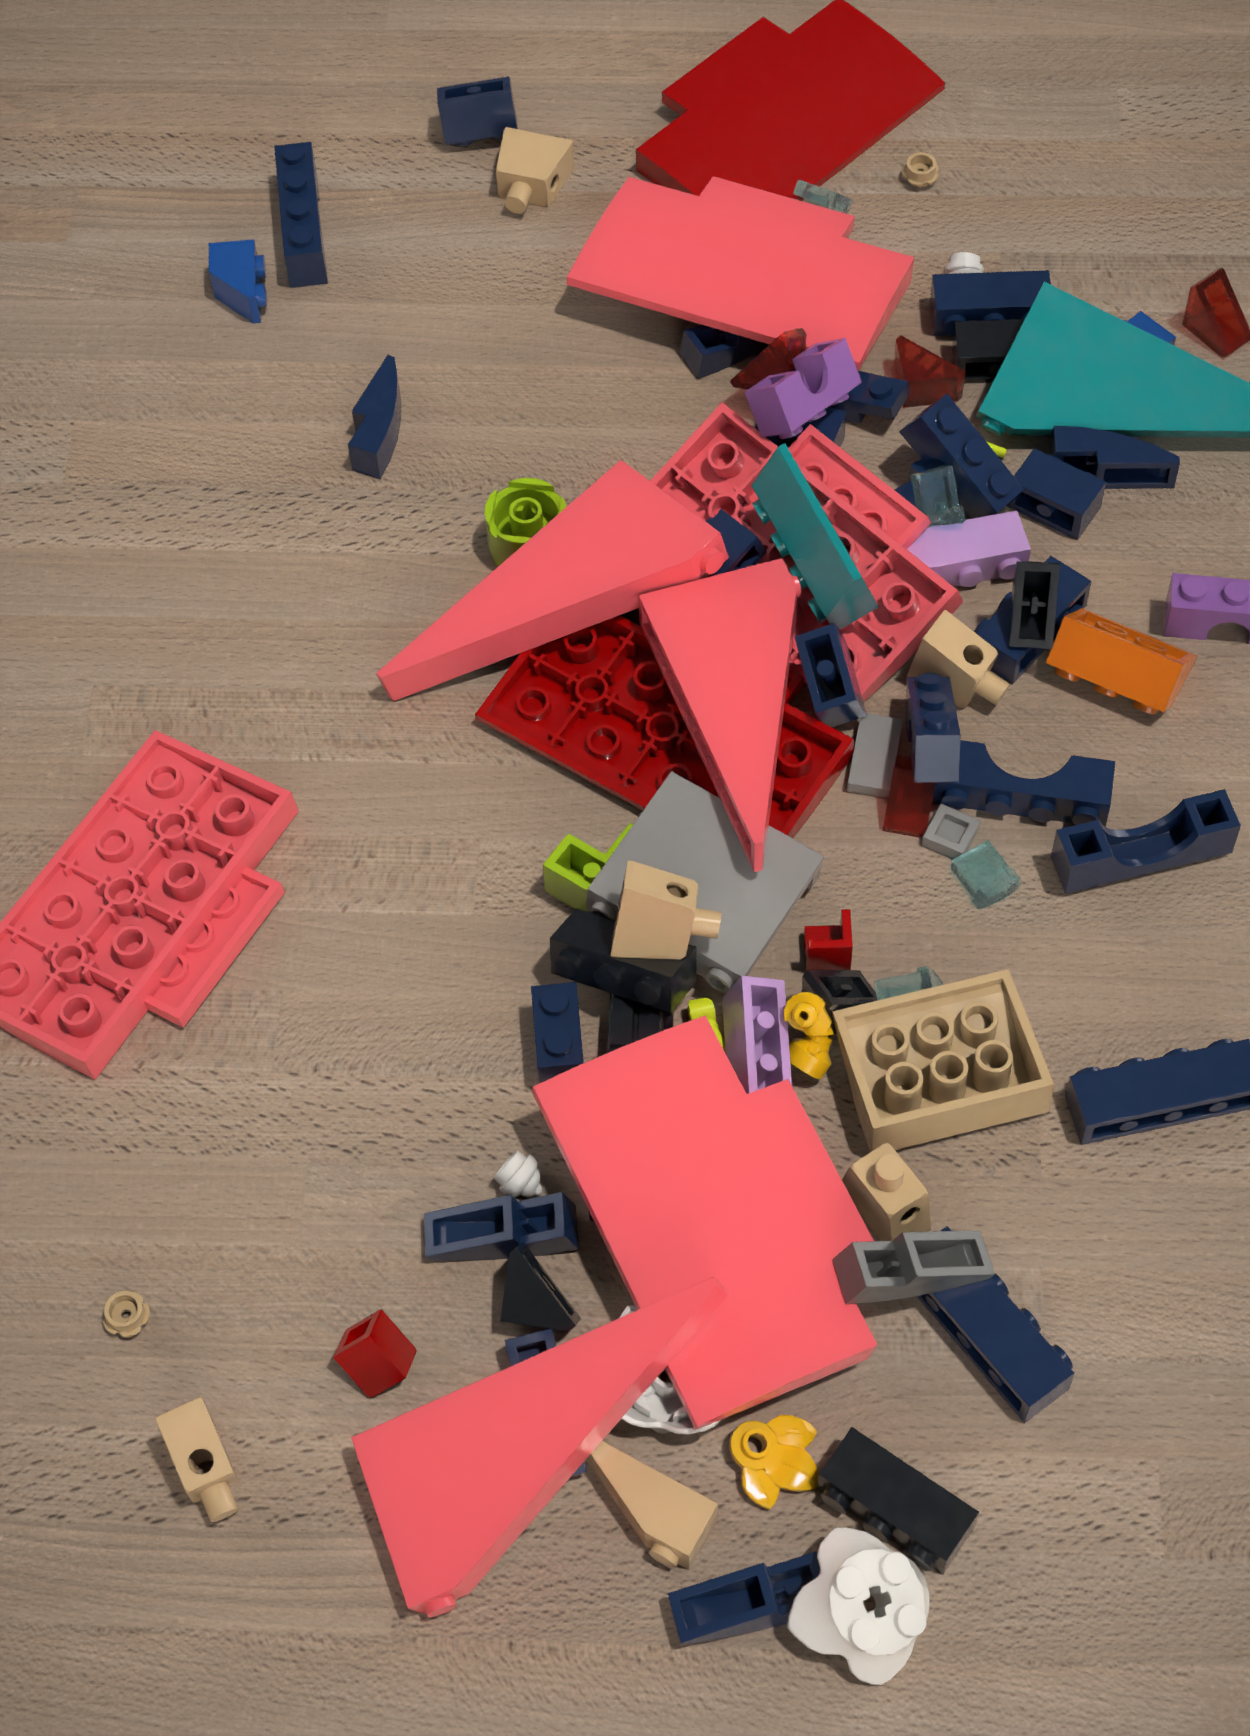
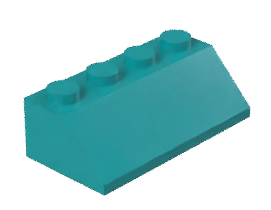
(811, 541)

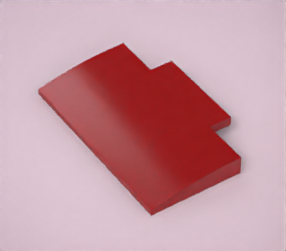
(787, 104)
(611, 719)

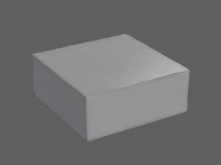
(950, 832)

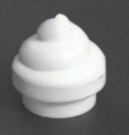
(964, 263)
(519, 1176)

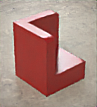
(829, 945)
(375, 1353)

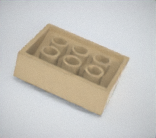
(943, 1061)

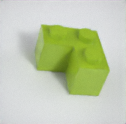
(574, 867)

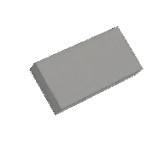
(874, 755)

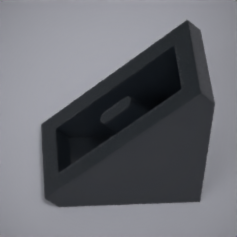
(1033, 604)
(838, 989)
(533, 1296)

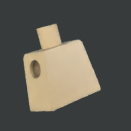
(532, 168)
(963, 656)
(659, 915)
(885, 1191)
(191, 1441)

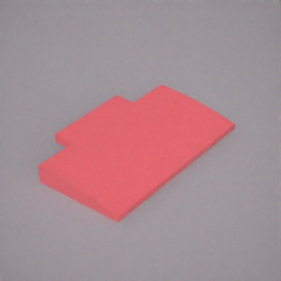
(743, 264)
(870, 518)
(141, 904)
(719, 1185)

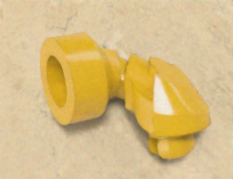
(809, 1053)

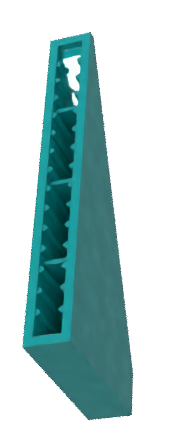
(1107, 375)

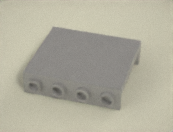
(693, 837)

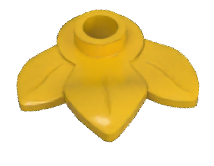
(782, 1459)

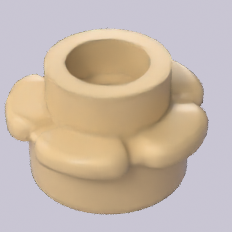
(920, 169)
(120, 1303)

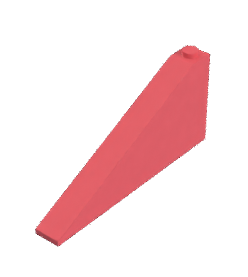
(572, 574)
(727, 666)
(484, 1461)

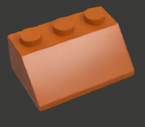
(1120, 660)

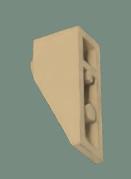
(662, 1511)

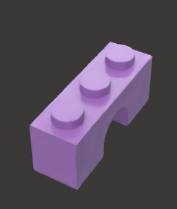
(792, 398)
(1202, 602)

